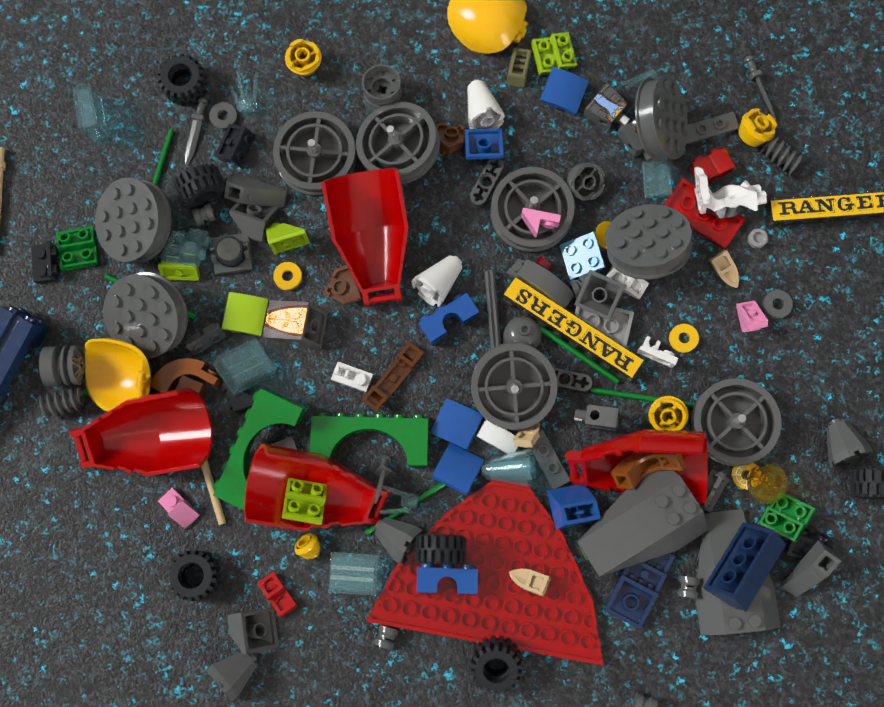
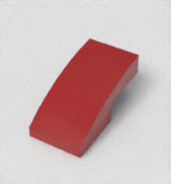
(277, 594)

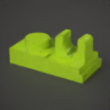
(179, 272)

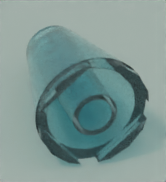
(513, 468)

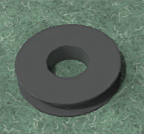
(219, 108)
(777, 313)

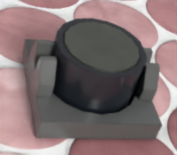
(231, 251)

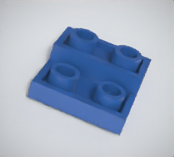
(564, 90)
(456, 424)
(458, 468)

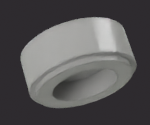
(757, 238)

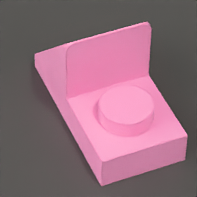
(534, 218)
(751, 316)
(178, 508)

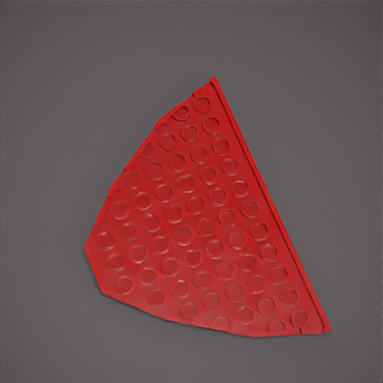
(503, 533)

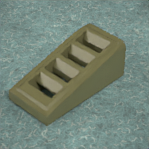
(517, 78)

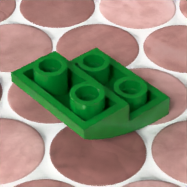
(77, 248)
(787, 517)

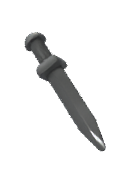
(755, 75)
(197, 119)
(382, 471)

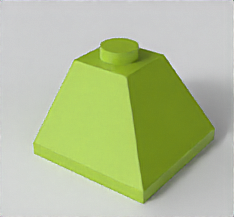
(285, 237)

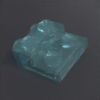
(186, 247)

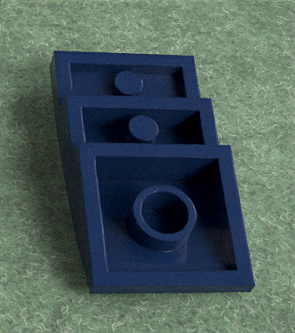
(638, 590)

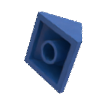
(483, 143)

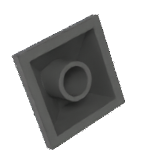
(253, 219)
(600, 294)
(254, 630)

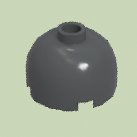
(586, 181)
(523, 330)

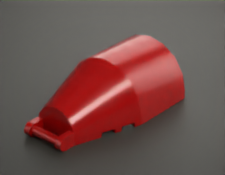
(369, 229)
(149, 434)
(601, 458)
(347, 496)

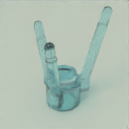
(638, 79)
(245, 103)
(408, 500)

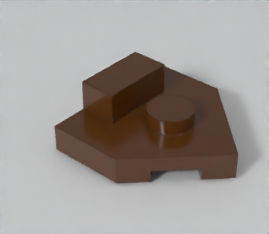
(450, 138)
(343, 287)

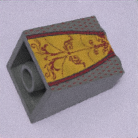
(295, 323)

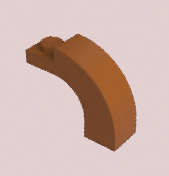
(170, 374)
(640, 464)

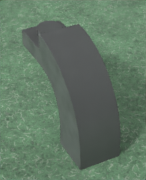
(542, 280)

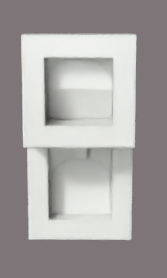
(634, 288)
(497, 437)

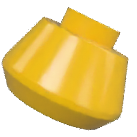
(308, 546)

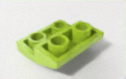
(553, 52)
(244, 314)
(304, 501)

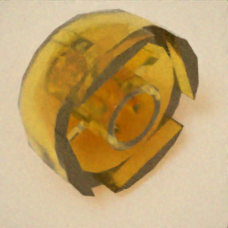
(767, 483)

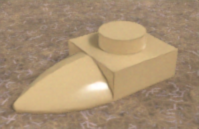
(725, 268)
(527, 437)
(531, 580)

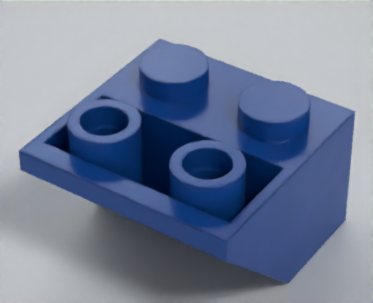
(573, 506)

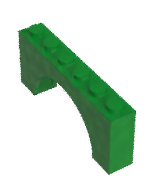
(266, 410)
(410, 433)

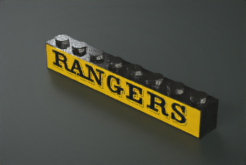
(825, 209)
(572, 329)

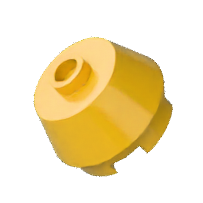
(303, 57)
(757, 128)
(668, 414)

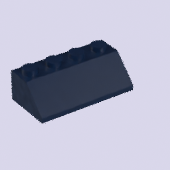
(745, 565)

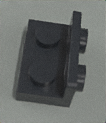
(235, 145)
(45, 262)
(805, 543)

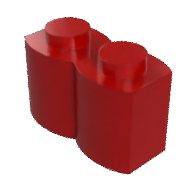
(714, 165)

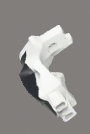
(729, 199)

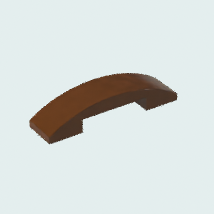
(393, 377)

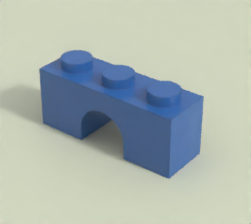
(461, 308)
(465, 578)

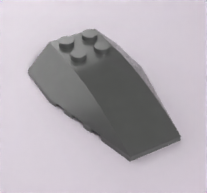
(644, 524)
(713, 614)

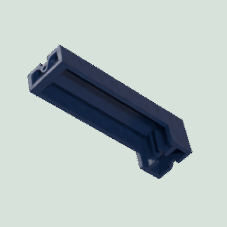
(17, 334)

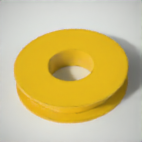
(287, 267)
(683, 347)

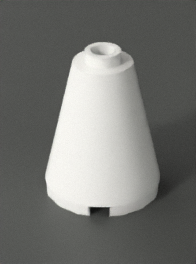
(482, 107)
(437, 280)

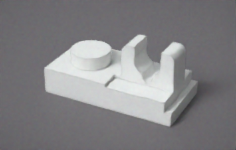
(664, 357)
(352, 377)

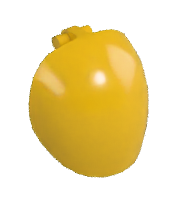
(487, 24)
(115, 372)

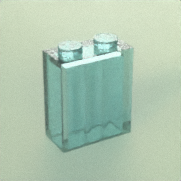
(90, 112)
(244, 366)
(355, 573)

